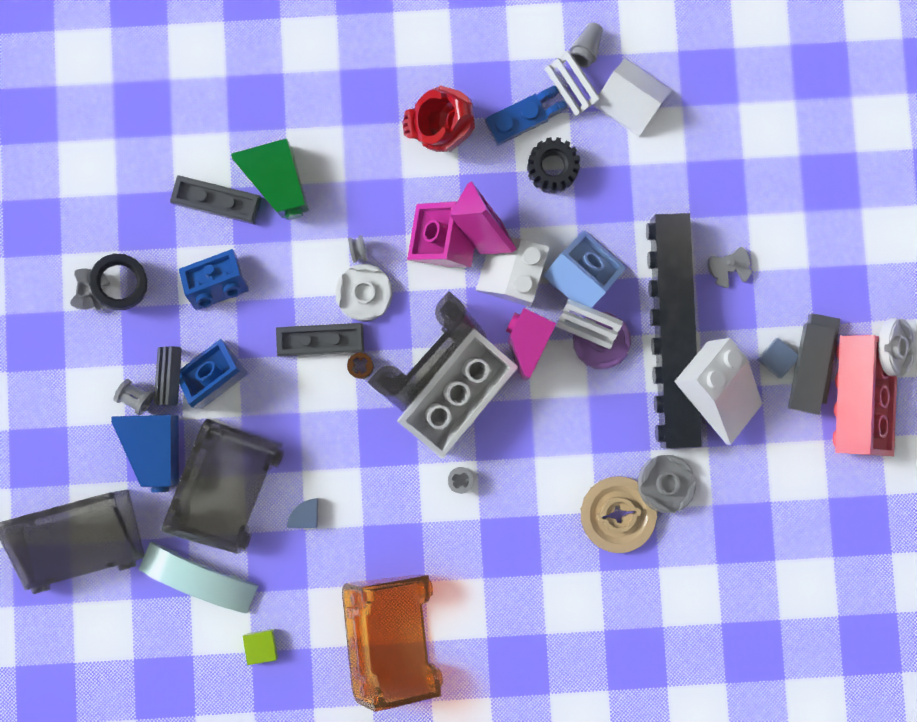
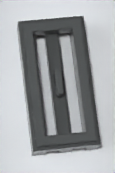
(167, 375)

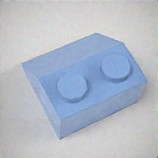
(584, 271)

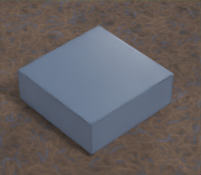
(778, 358)

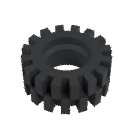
(555, 148)

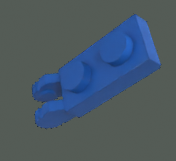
(523, 116)

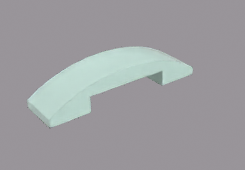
(197, 579)

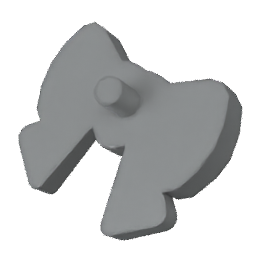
(721, 266)
(84, 299)

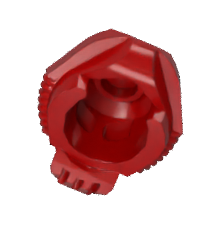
(440, 119)

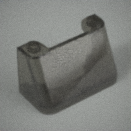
(403, 388)
(221, 486)
(72, 540)

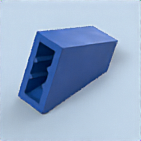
(151, 448)

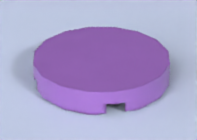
(600, 356)

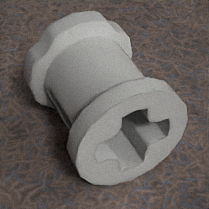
(126, 389)

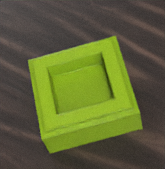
(260, 647)

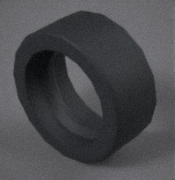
(123, 260)

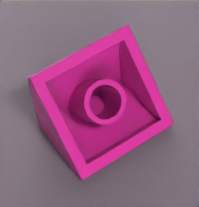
(481, 223)

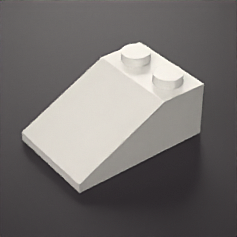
(721, 387)

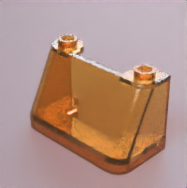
(389, 642)

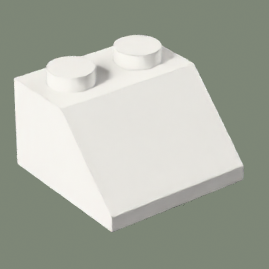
(514, 274)

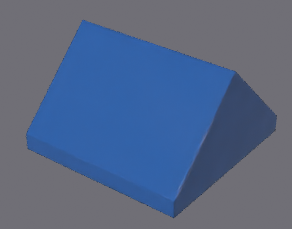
(210, 375)

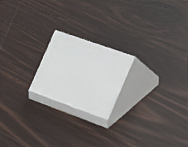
(631, 97)

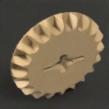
(607, 532)

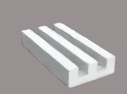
(558, 63)
(587, 328)

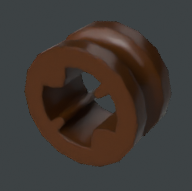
(351, 365)

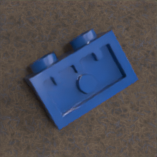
(213, 280)

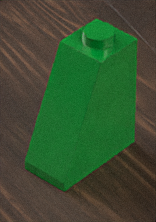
(275, 176)

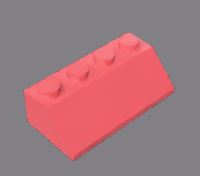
(864, 399)

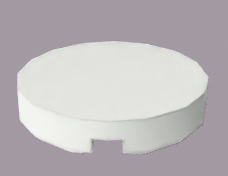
(363, 292)
(894, 347)

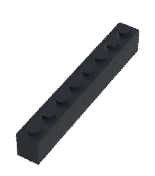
(674, 327)

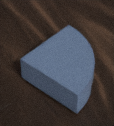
(304, 515)

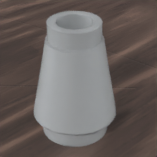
(587, 45)

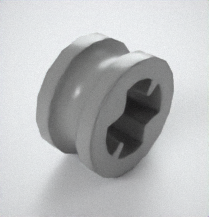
(357, 249)
(461, 489)

